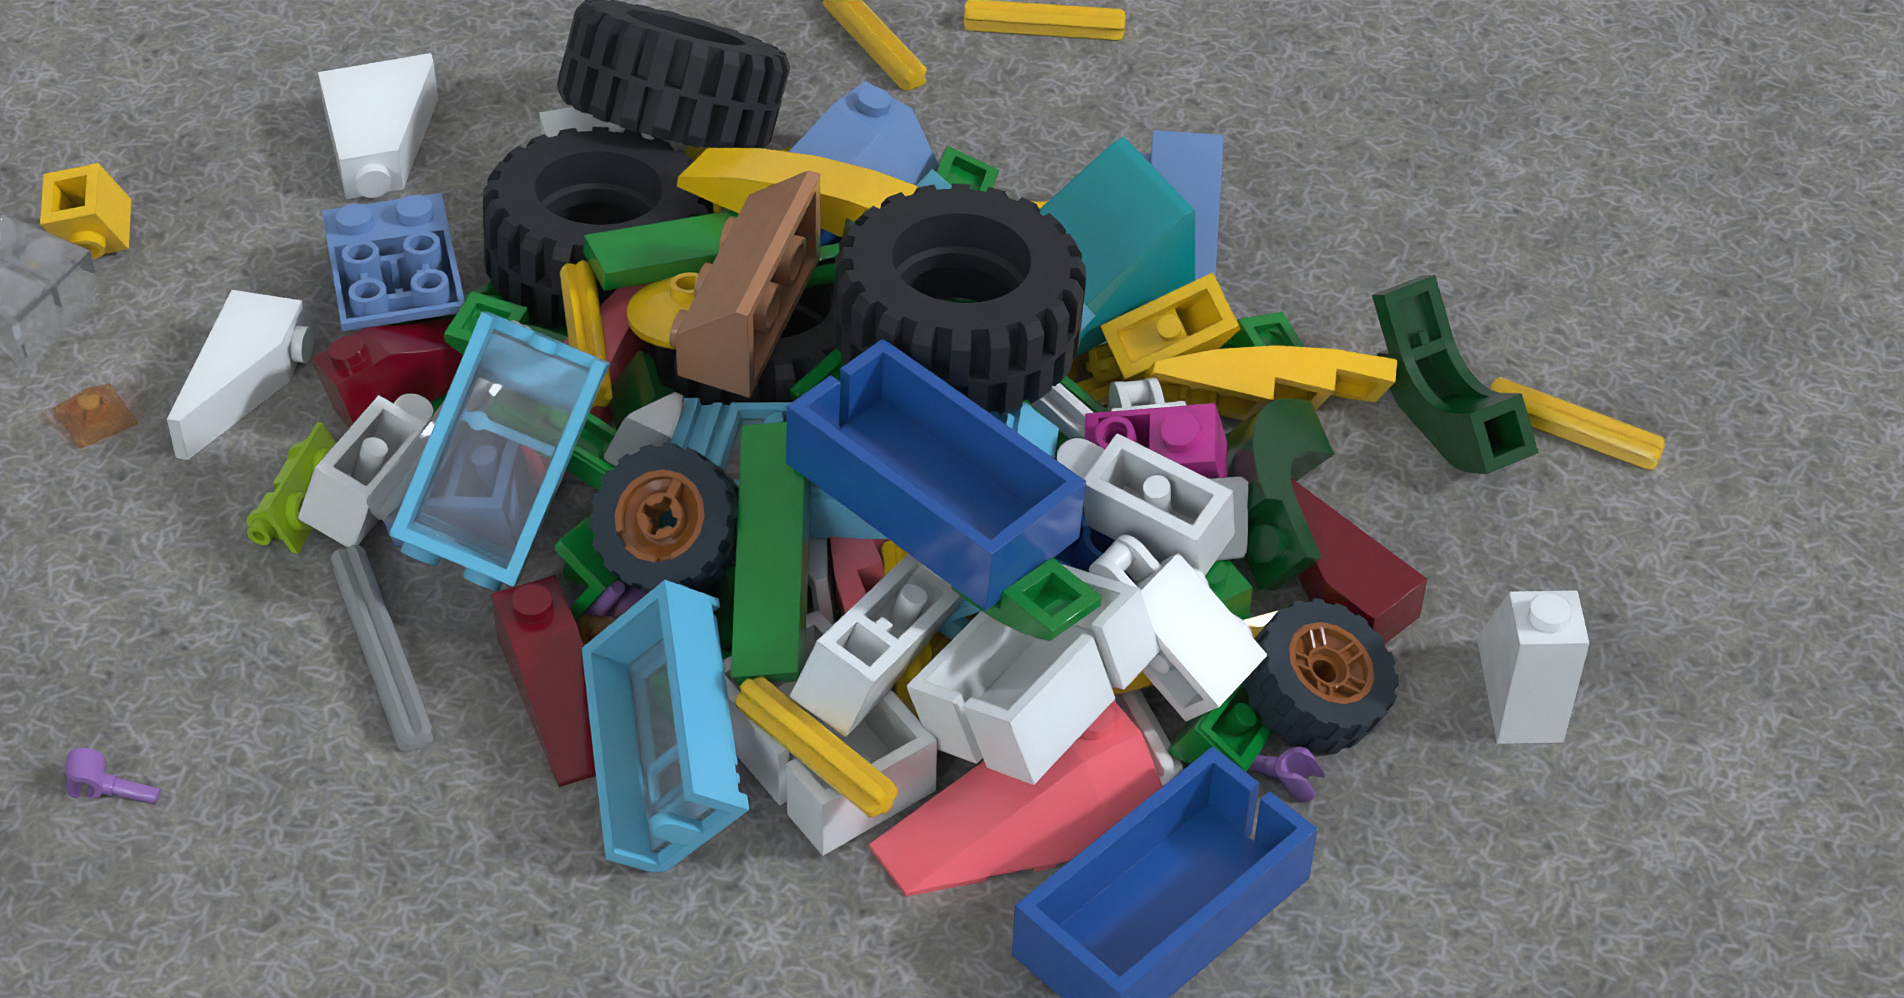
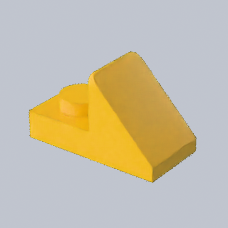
(1171, 326)

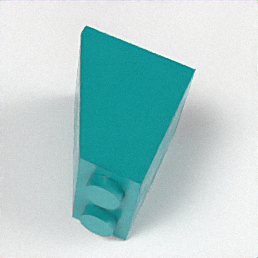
(1130, 233)

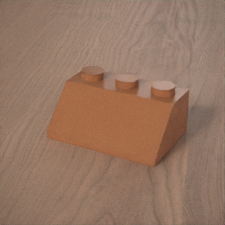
(750, 286)

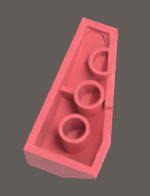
(1005, 825)

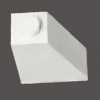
(378, 120)
(1533, 664)

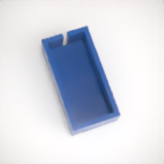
(934, 472)
(1165, 887)

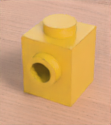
(86, 209)

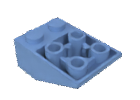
(392, 261)

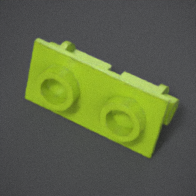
(280, 509)

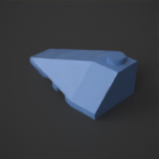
(872, 133)

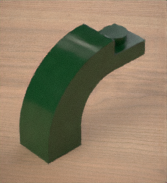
(1439, 393)
(1267, 451)

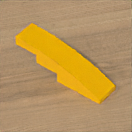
(733, 174)
(1251, 377)

